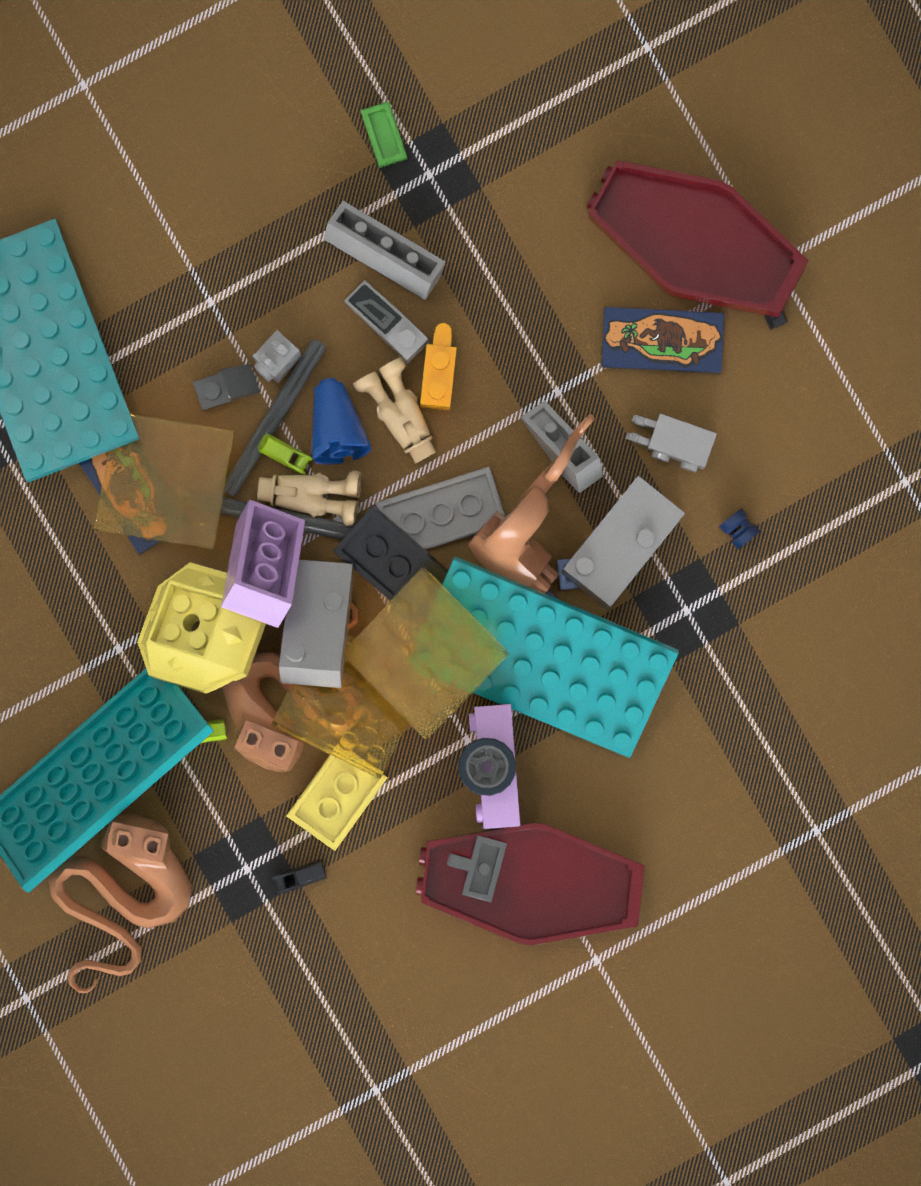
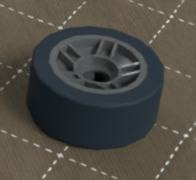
(503, 766)

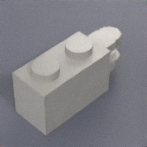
(276, 357)
(675, 441)

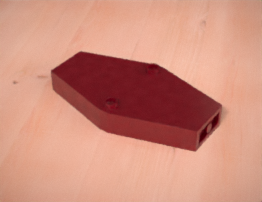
(697, 238)
(545, 889)

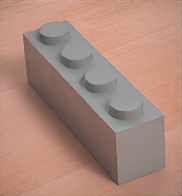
(384, 250)

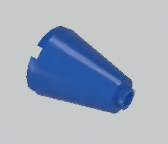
(336, 425)

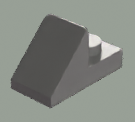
(226, 386)

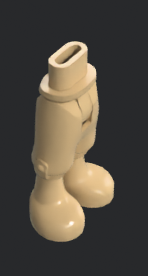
(402, 416)
(306, 494)

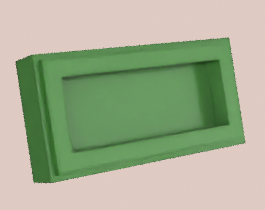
(384, 134)

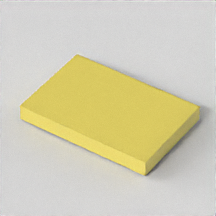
(334, 801)

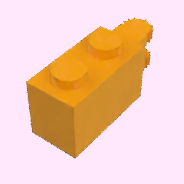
(439, 370)

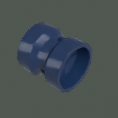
(744, 534)

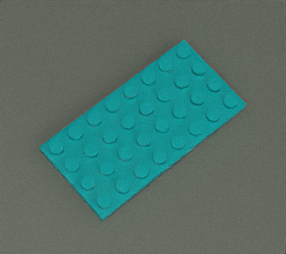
(54, 367)
(564, 660)
(95, 775)

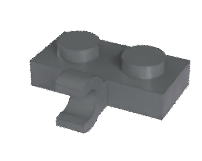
(481, 868)

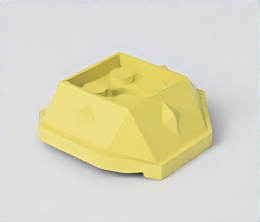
(212, 653)

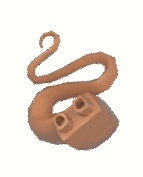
(507, 542)
(254, 714)
(144, 849)

